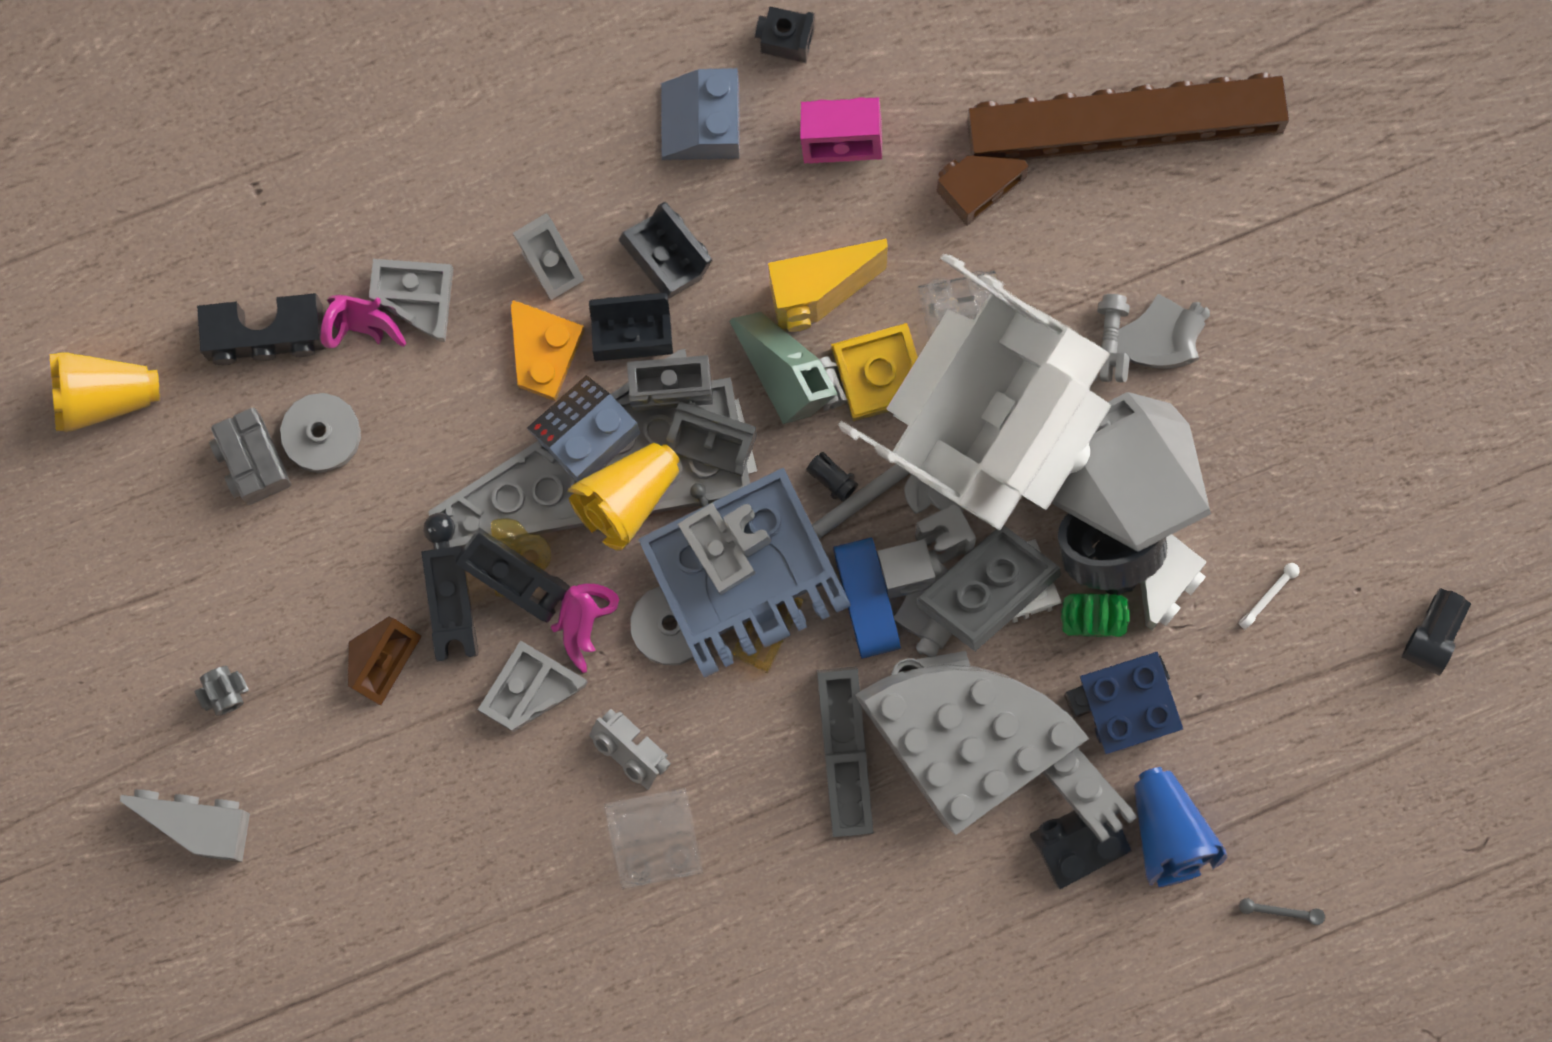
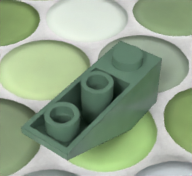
(785, 368)

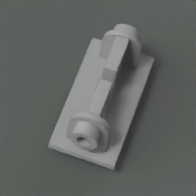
(614, 738)

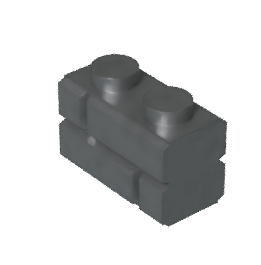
(668, 381)
(249, 457)

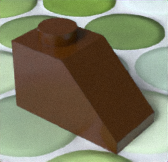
(978, 183)

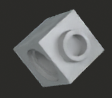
(908, 568)

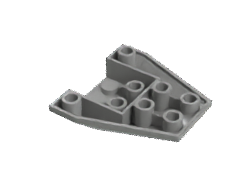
(1139, 474)

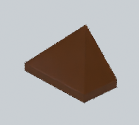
(379, 657)

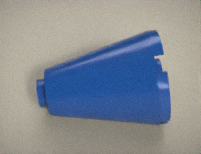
(1173, 831)

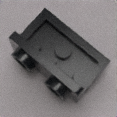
(667, 251)
(631, 327)
(1074, 850)

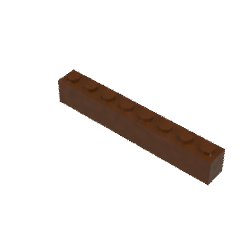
(1129, 119)

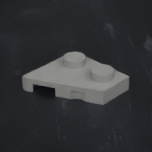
(414, 293)
(528, 688)

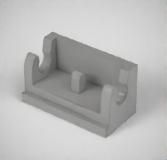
(949, 532)

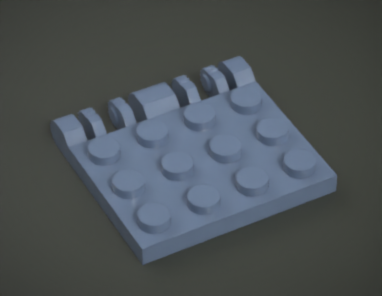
(783, 570)

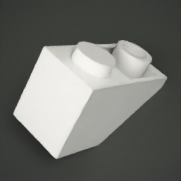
(1176, 575)

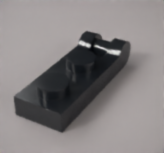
(511, 575)

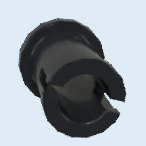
(832, 477)

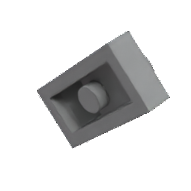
(548, 256)

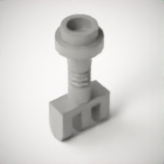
(1113, 308)

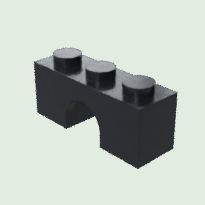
(294, 331)

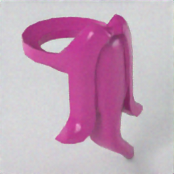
(358, 316)
(578, 616)

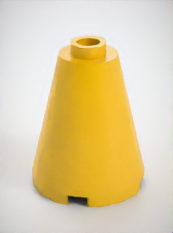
(624, 493)

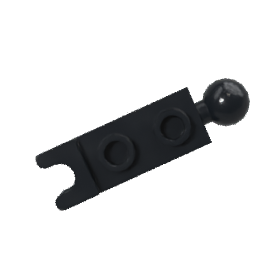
(447, 590)

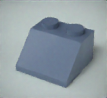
(701, 115)

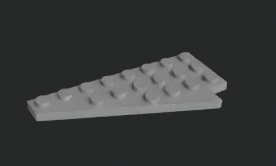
(535, 486)

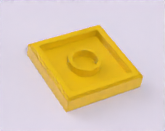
(874, 368)

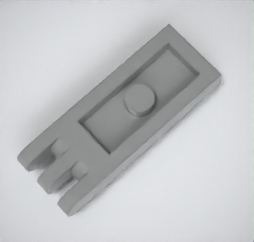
(1088, 793)

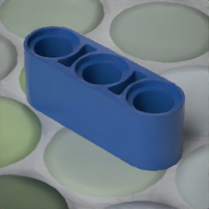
(868, 597)

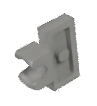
(723, 544)

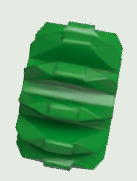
(1095, 615)

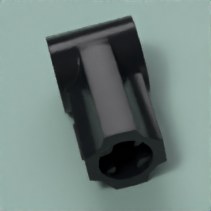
(1432, 641)

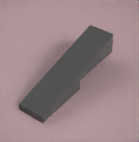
(845, 752)

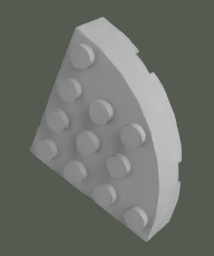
(968, 735)

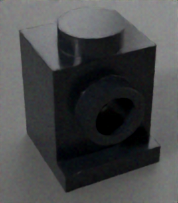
(789, 45)

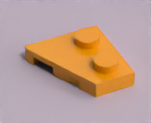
(543, 349)

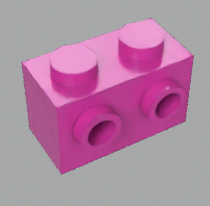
(841, 130)

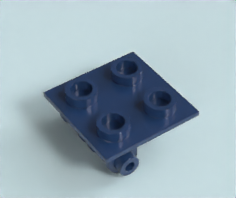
(1131, 703)

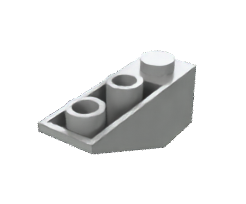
(202, 829)

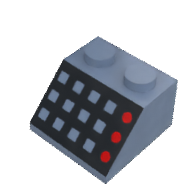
(584, 429)

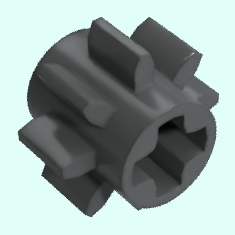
(221, 690)

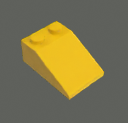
(817, 283)

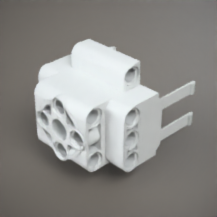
(997, 406)

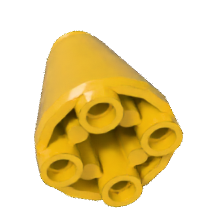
(98, 389)

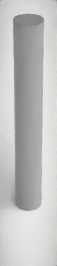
(859, 500)

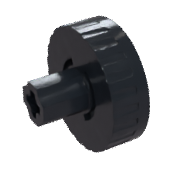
(1115, 565)

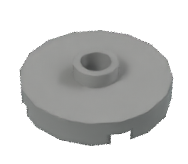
(323, 452)
(650, 636)

